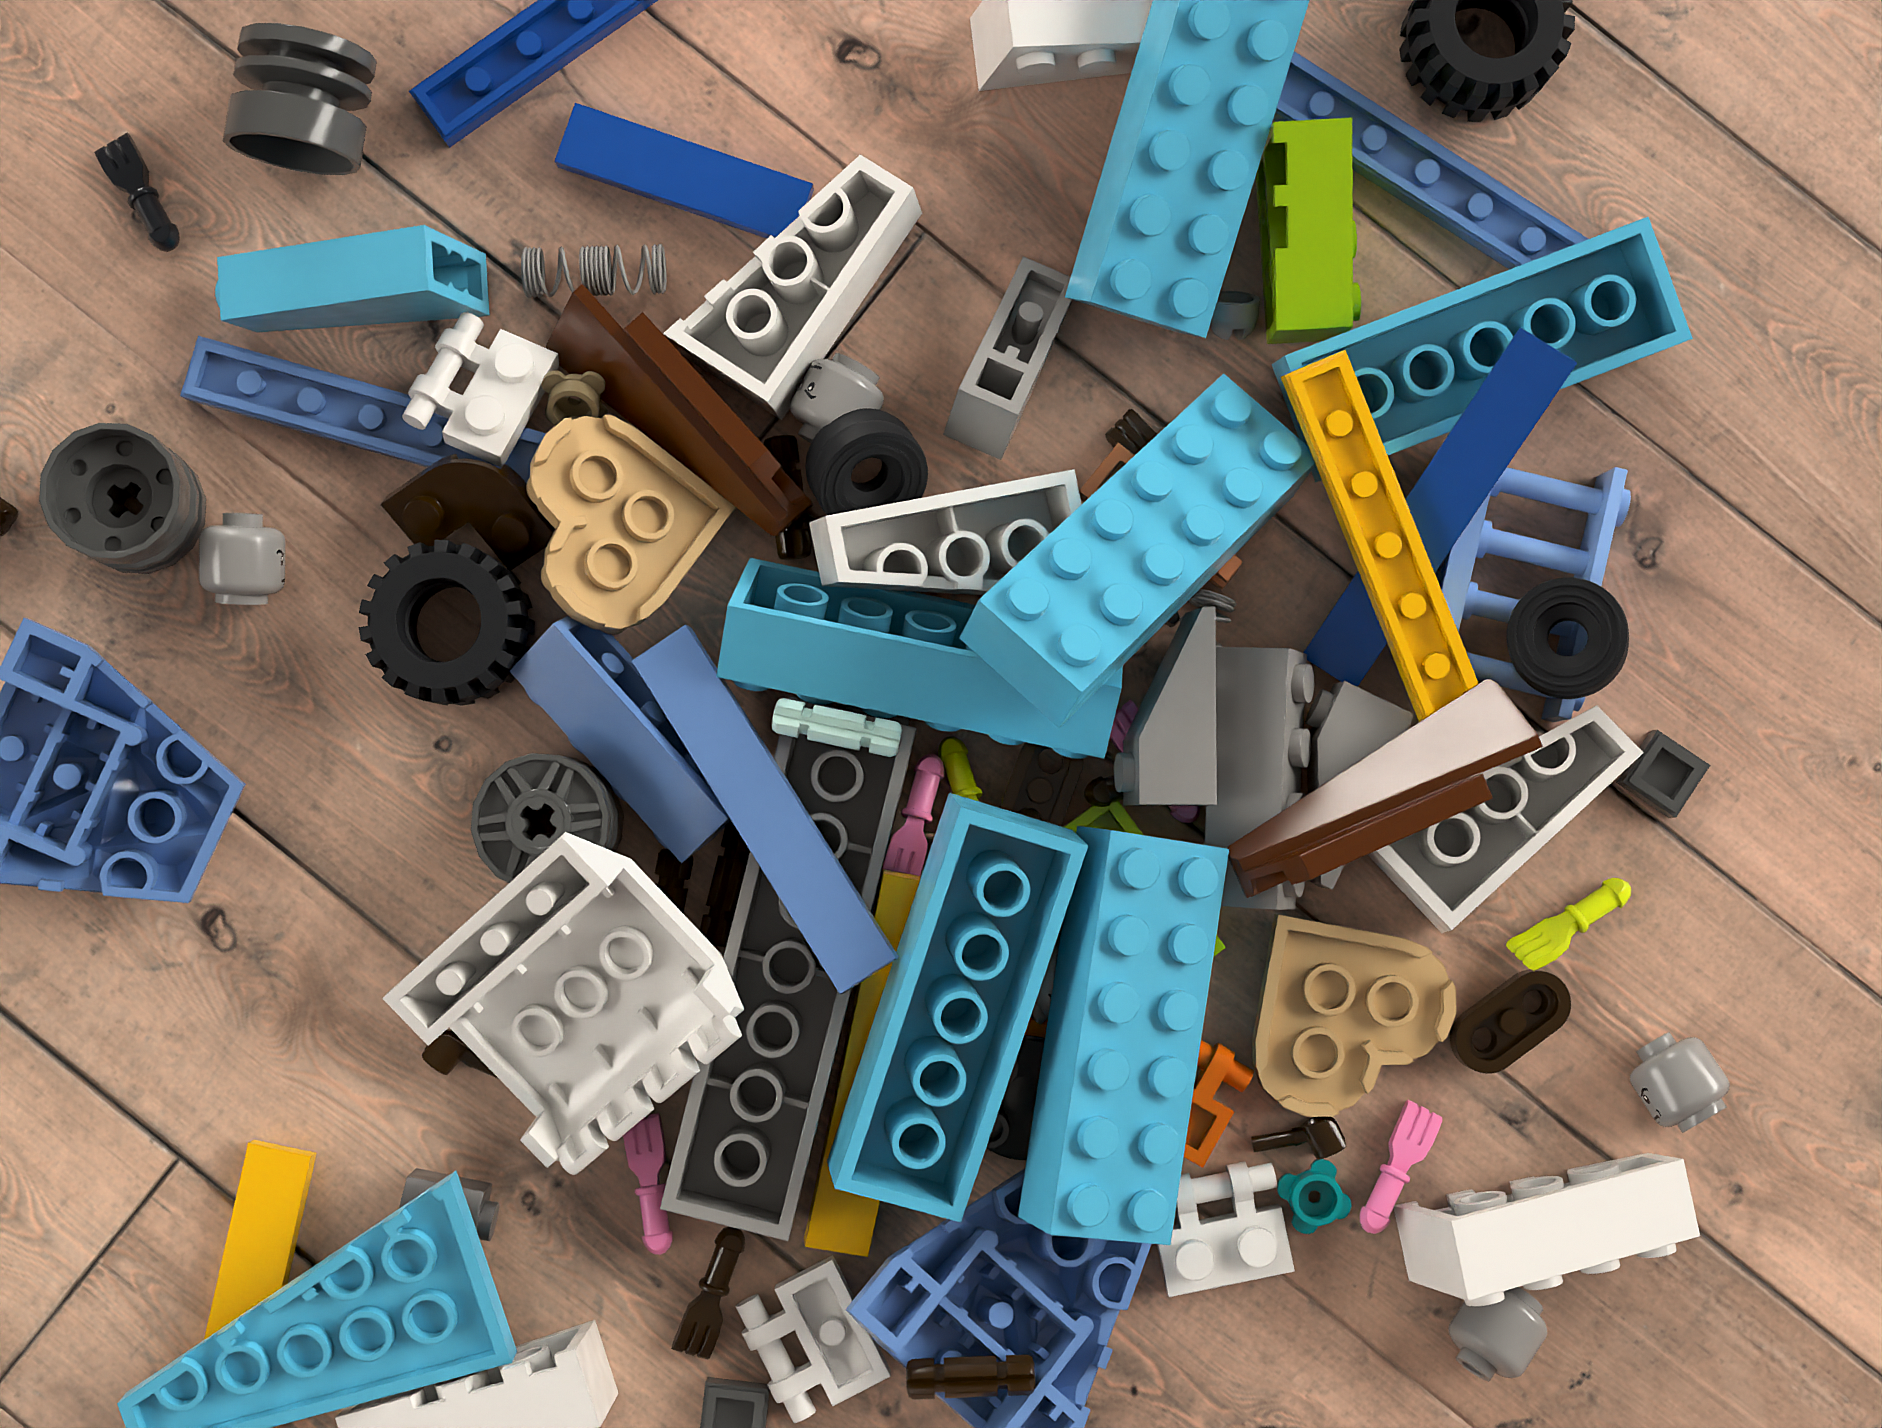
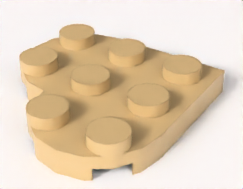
(621, 518)
(1340, 1009)

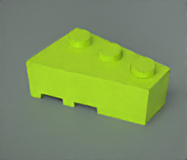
(1307, 230)

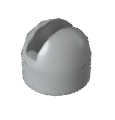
(1237, 312)

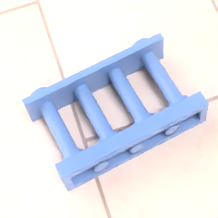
(1606, 508)

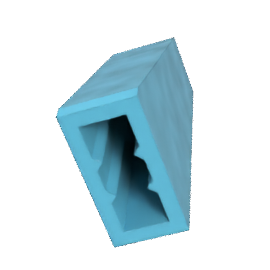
(353, 282)

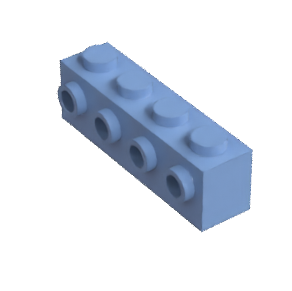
(615, 721)

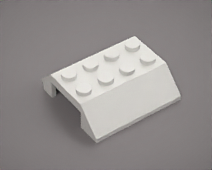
(578, 997)

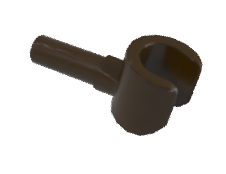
(448, 1050)
(1320, 1132)

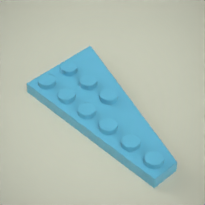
(363, 1324)

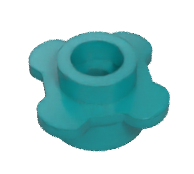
(1332, 1202)

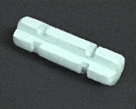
(836, 727)

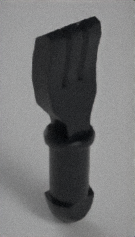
(130, 174)

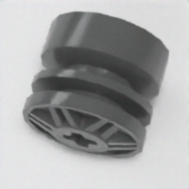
(299, 99)
(93, 477)
(536, 781)

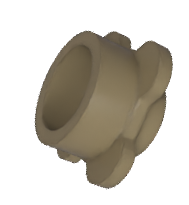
(585, 386)

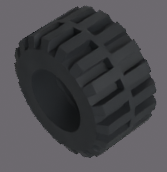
(1478, 82)
(395, 615)

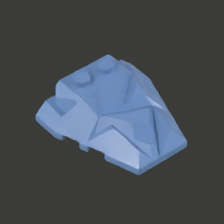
(100, 779)
(1002, 1292)

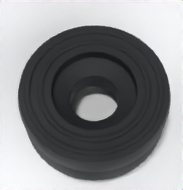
(853, 439)
(1568, 601)

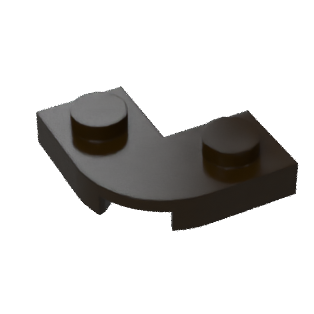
(472, 492)

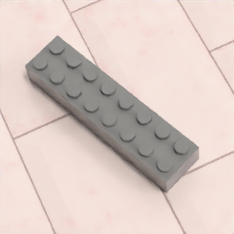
(762, 1098)

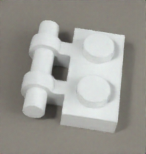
(498, 398)
(1227, 1246)
(838, 1348)

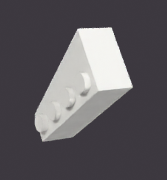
(1055, 40)
(800, 287)
(943, 540)
(1469, 855)
(1548, 1228)
(548, 1385)

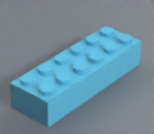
(1184, 159)
(1590, 301)
(1137, 550)
(889, 658)
(955, 1007)
(1123, 1038)

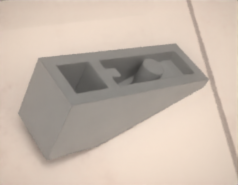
(1009, 359)
(1345, 730)
(1172, 740)

